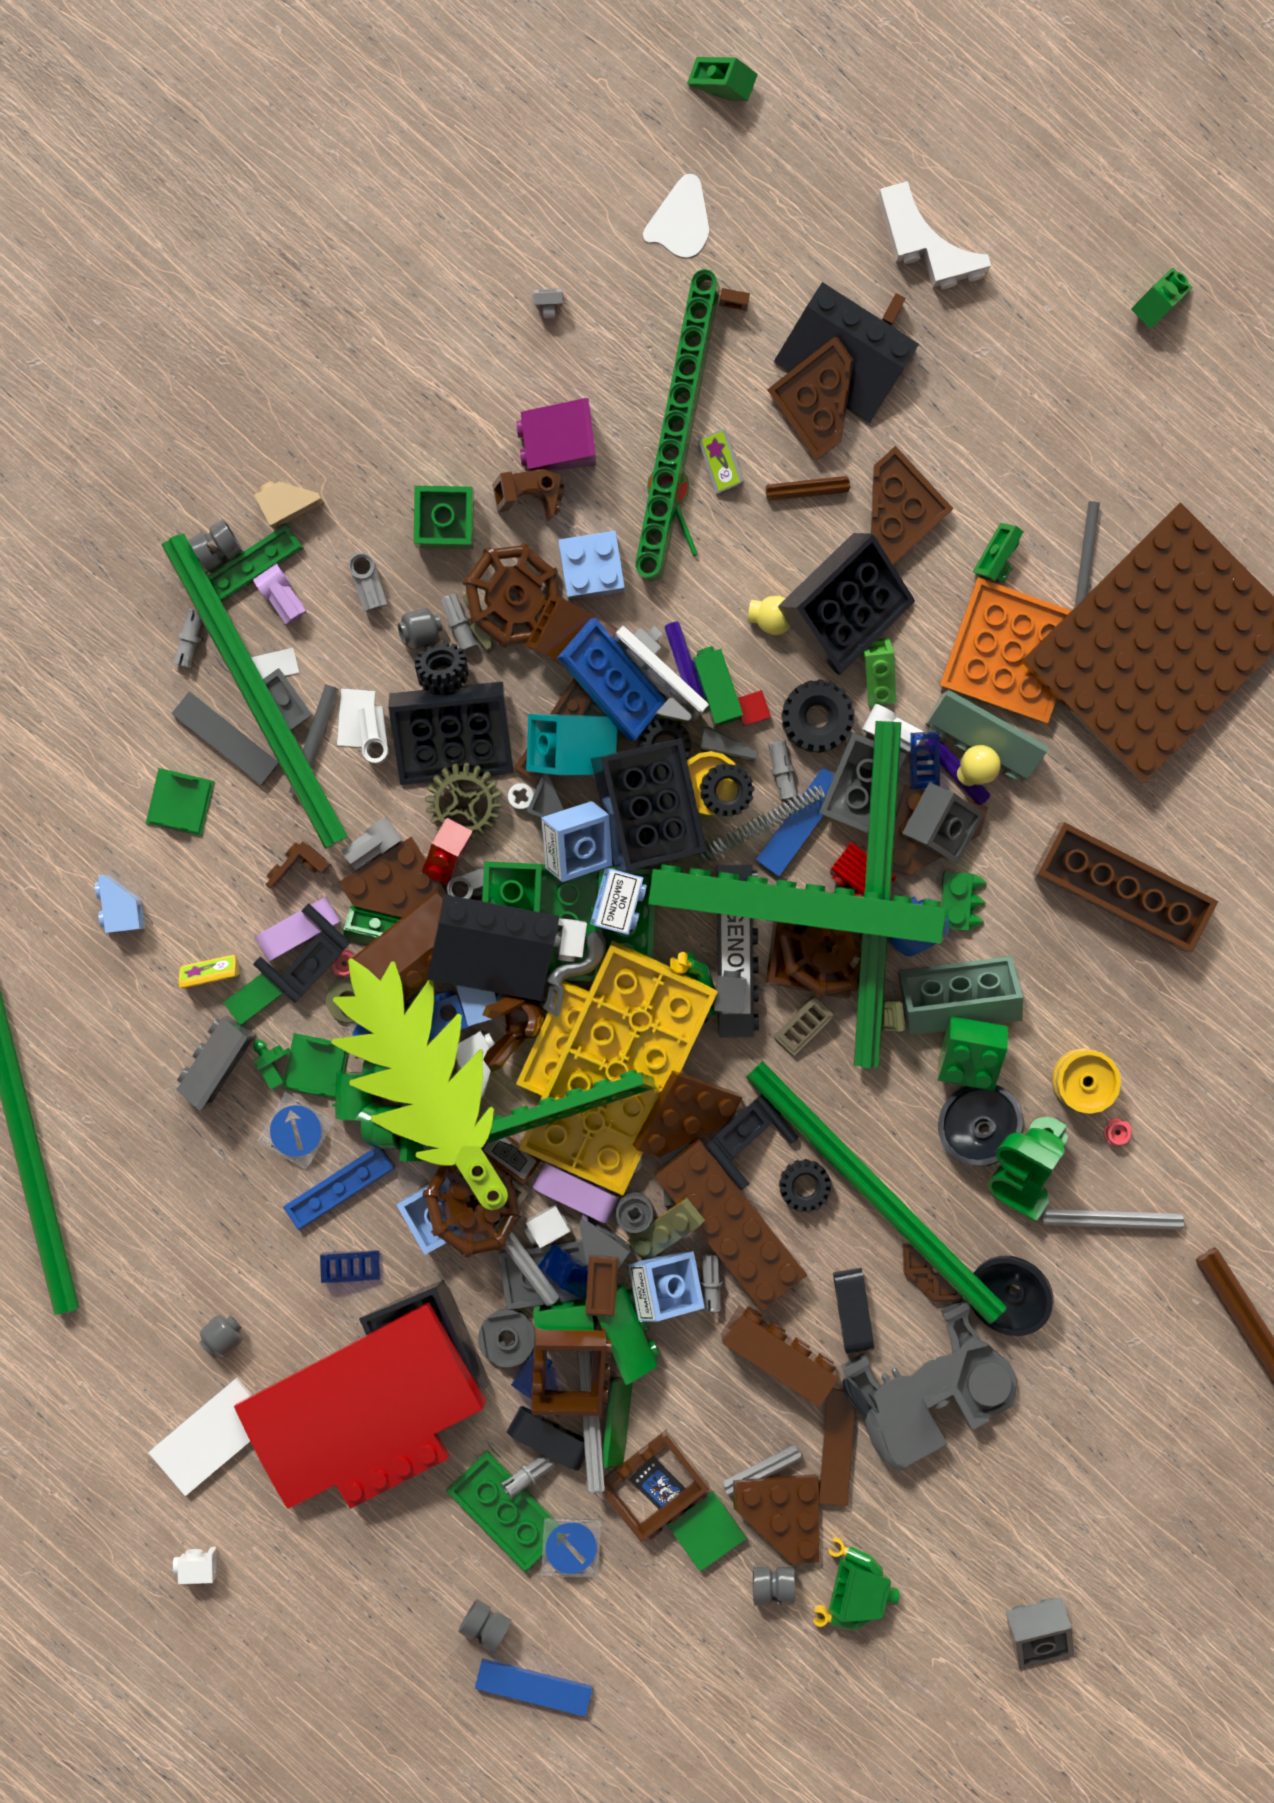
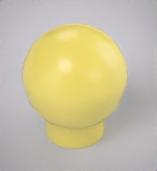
(768, 615)
(979, 766)

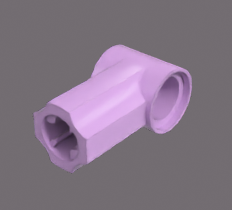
(277, 589)

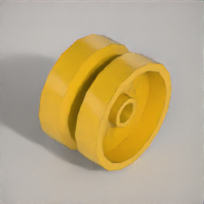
(698, 766)
(1101, 1088)

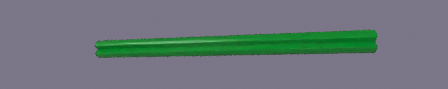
(254, 690)
(877, 880)
(33, 1175)
(876, 1192)

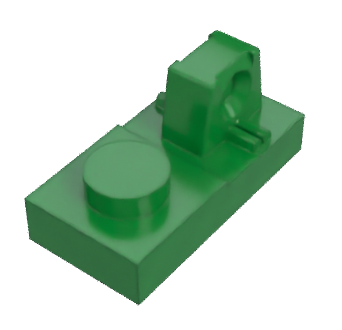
(993, 560)

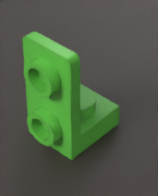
(880, 673)

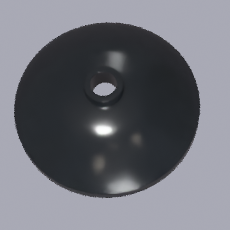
(968, 1113)
(1027, 1307)

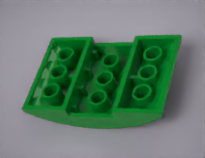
(538, 890)

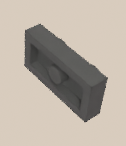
(287, 699)

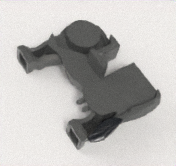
(898, 1409)

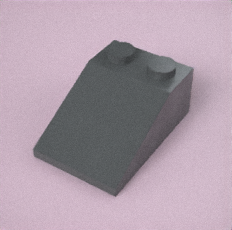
(851, 785)

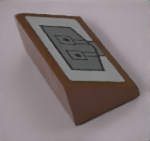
(512, 1160)

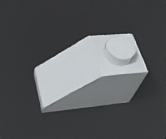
(469, 1047)

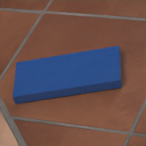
(612, 679)

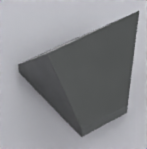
(545, 799)

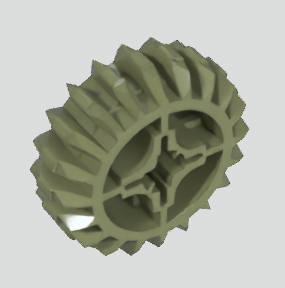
(456, 790)

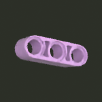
(294, 931)
(576, 1192)

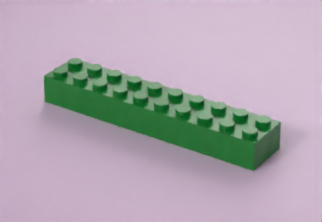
(797, 905)

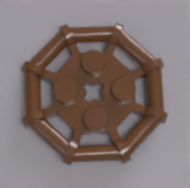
(497, 592)
(823, 963)
(464, 1218)

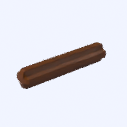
(807, 488)

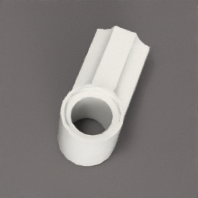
(883, 714)
(373, 731)

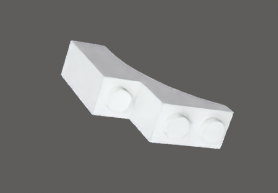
(913, 237)

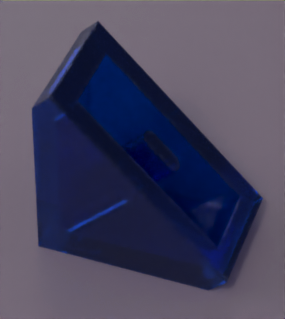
(565, 1271)

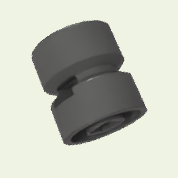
(224, 540)
(634, 1212)
(773, 1586)
(484, 1625)

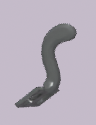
(596, 952)

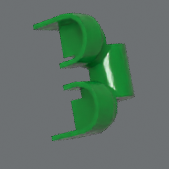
(360, 1106)
(1027, 1166)

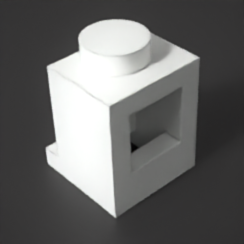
(570, 939)
(196, 1566)

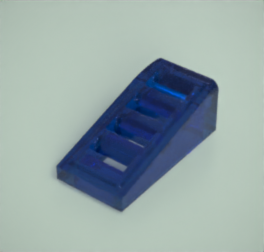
(922, 780)
(325, 1258)

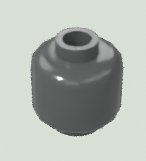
(419, 628)
(220, 1336)

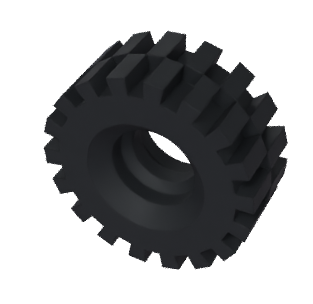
(824, 695)

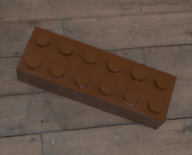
(1125, 887)
(731, 1224)

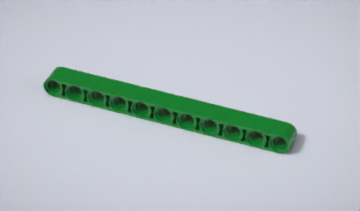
(675, 411)

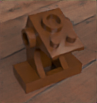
(511, 486)

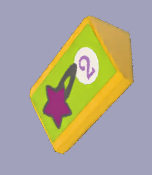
(208, 971)

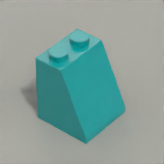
(568, 742)

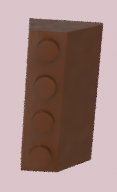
(407, 944)

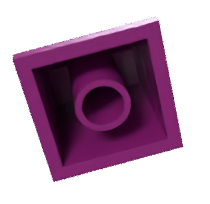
(557, 436)

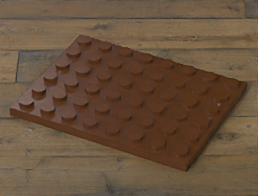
(1158, 643)

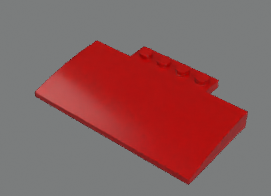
(363, 1413)

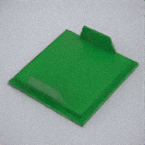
(179, 802)
(313, 1066)

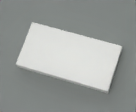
(660, 674)
(204, 1440)

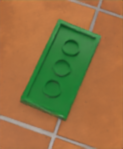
(511, 1523)

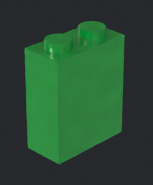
(717, 686)

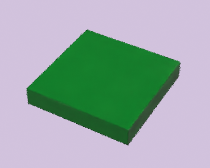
(707, 1531)

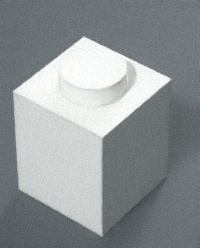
(547, 1226)

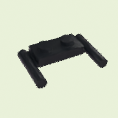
(311, 962)
(742, 1131)

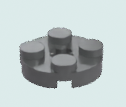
(497, 1350)

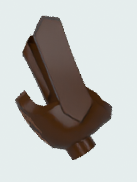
(523, 1022)

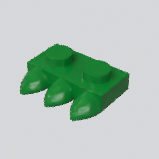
(959, 899)

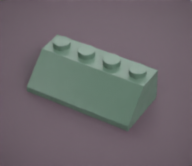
(974, 726)
(968, 990)

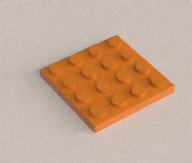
(991, 642)

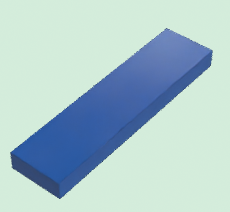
(794, 829)
(338, 1187)
(533, 1687)

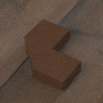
(922, 1274)

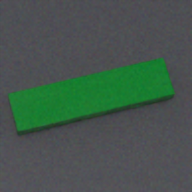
(254, 561)

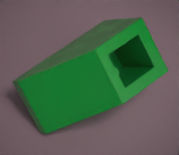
(1162, 297)

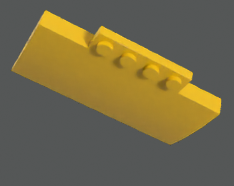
(627, 1021)

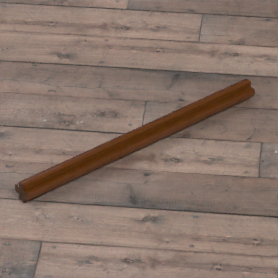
(1239, 1307)

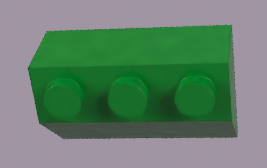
(628, 1337)

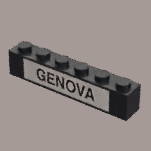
(735, 953)

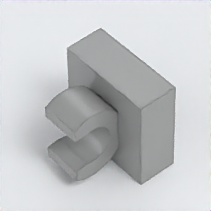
(548, 298)
(649, 639)

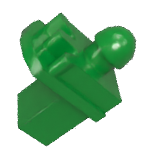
(266, 1064)

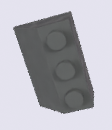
(214, 1062)

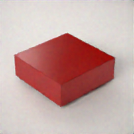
(753, 708)

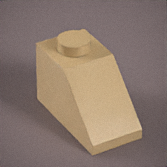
(285, 502)

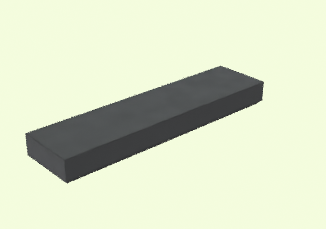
(225, 738)

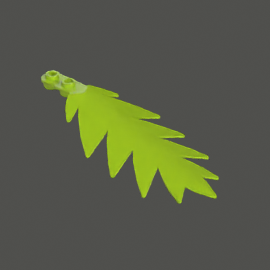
(440, 1109)

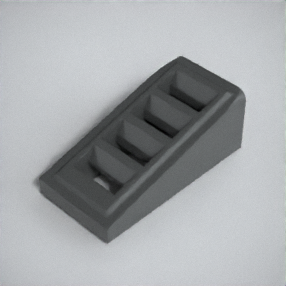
(720, 743)

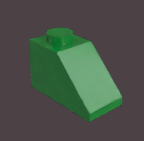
(723, 77)

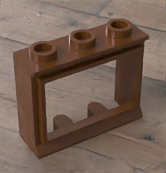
(570, 1402)
(669, 1511)

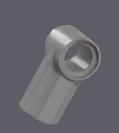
(368, 584)
(376, 840)
(474, 882)

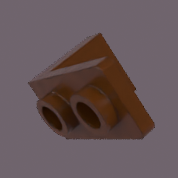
(313, 861)

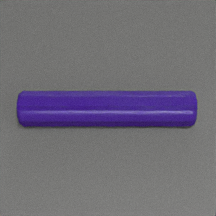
(682, 656)
(951, 764)

